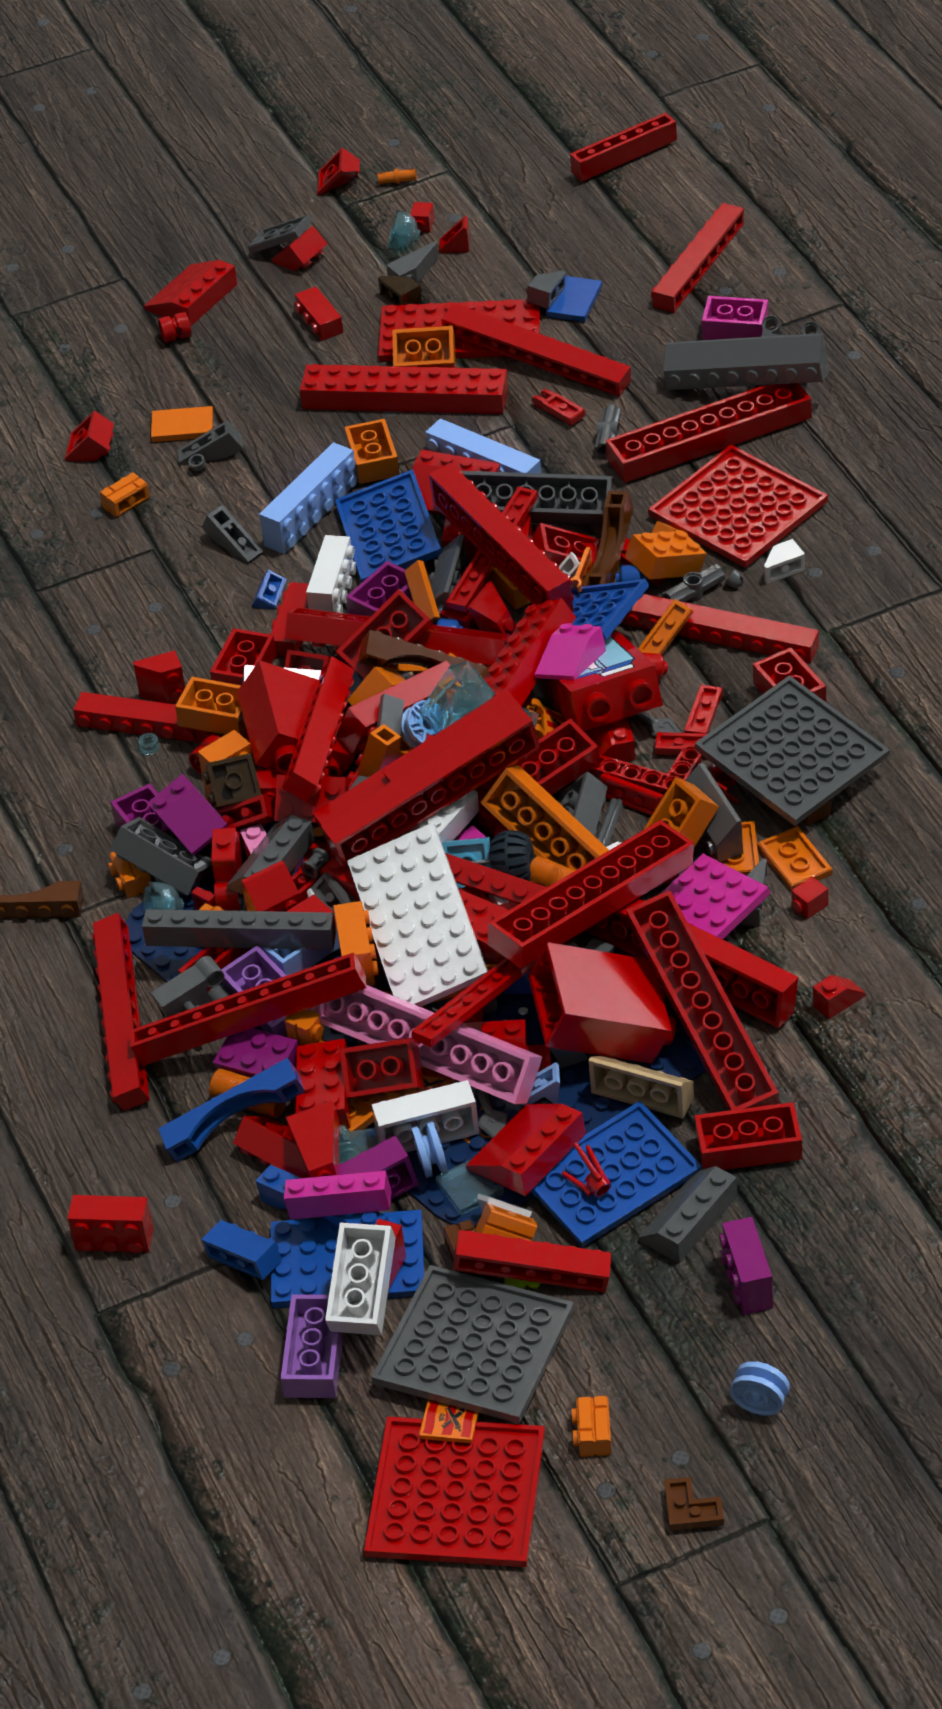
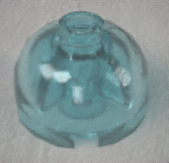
(403, 231)
(162, 897)

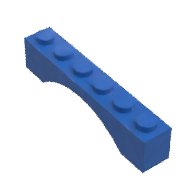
(188, 1132)
(272, 1188)

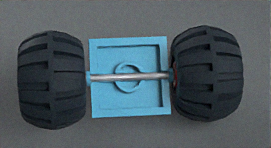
(508, 852)

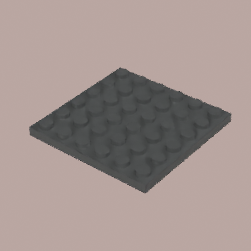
(792, 750)
(473, 1343)

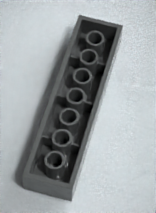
(560, 496)

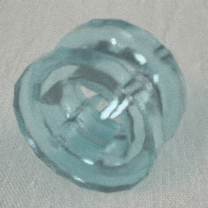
(147, 739)

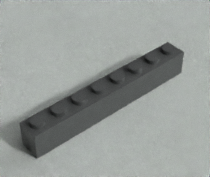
(239, 929)

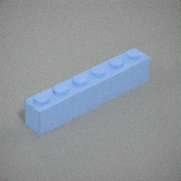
(458, 441)

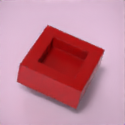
(201, 897)

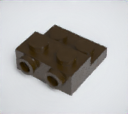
(231, 780)

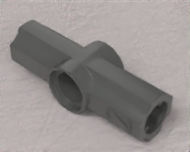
(607, 428)
(695, 584)

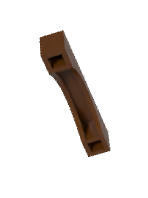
(616, 521)
(383, 650)
(56, 900)

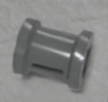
(315, 863)

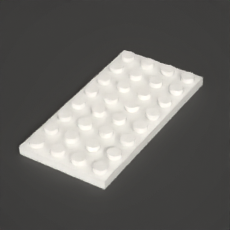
(418, 917)

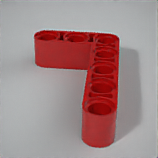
(649, 778)

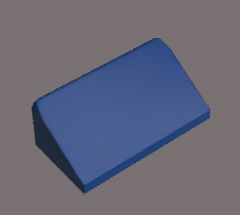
(269, 591)

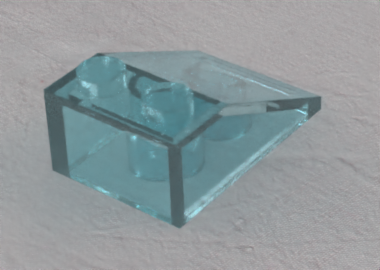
(458, 677)

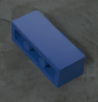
(242, 1249)

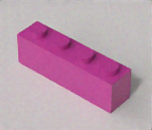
(337, 1195)

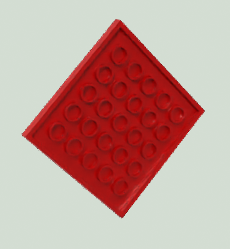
(738, 505)
(456, 1496)

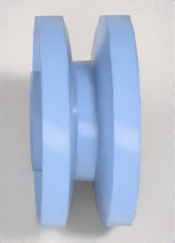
(412, 726)
(429, 1149)
(759, 1388)

